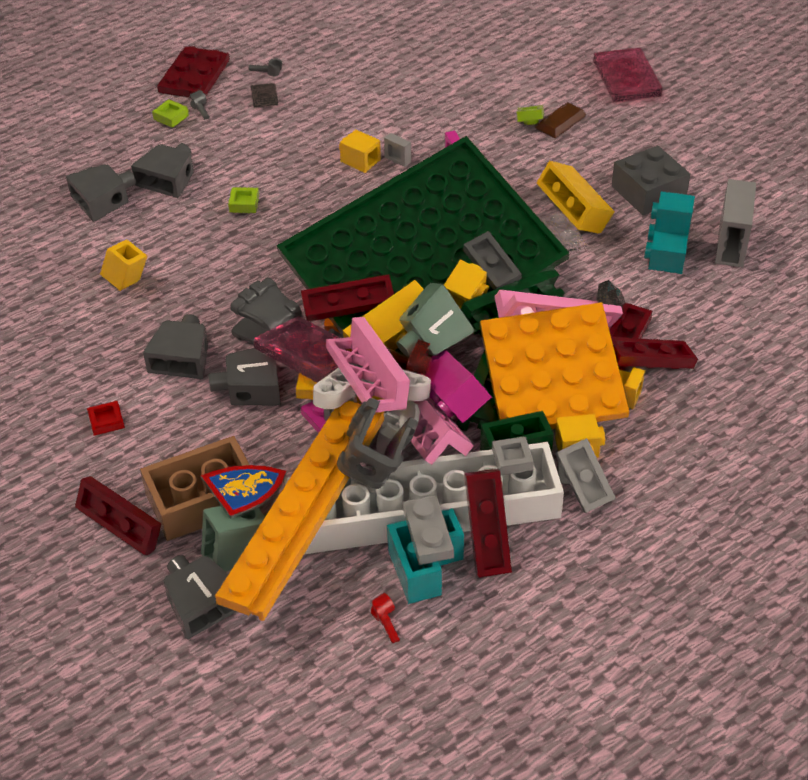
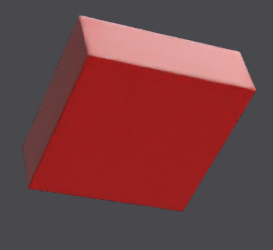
(105, 418)

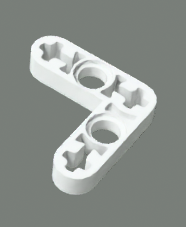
(336, 390)

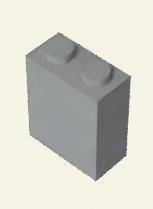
(735, 223)

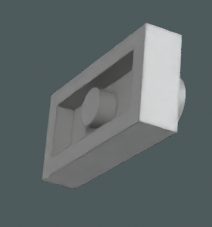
(585, 475)
(428, 530)

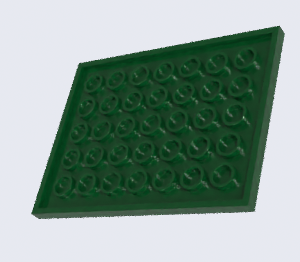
(419, 228)

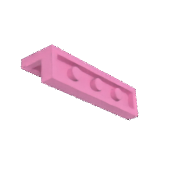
(517, 303)
(377, 364)
(437, 426)

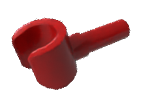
(380, 609)

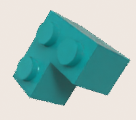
(669, 232)
(422, 580)

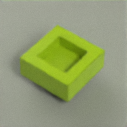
(170, 113)
(530, 114)
(243, 200)

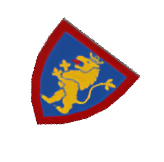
(243, 487)

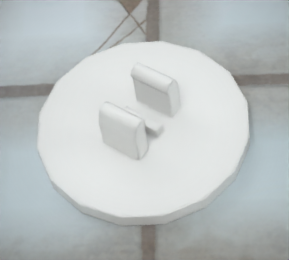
(393, 422)

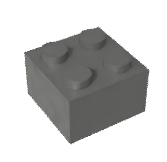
(645, 175)

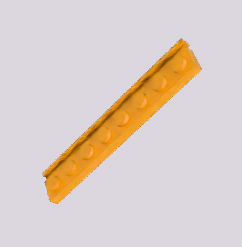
(293, 519)

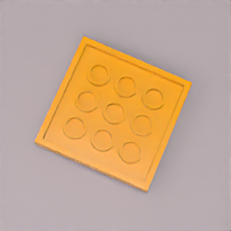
(554, 364)

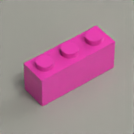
(455, 387)

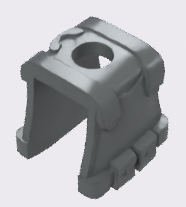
(263, 309)
(357, 453)

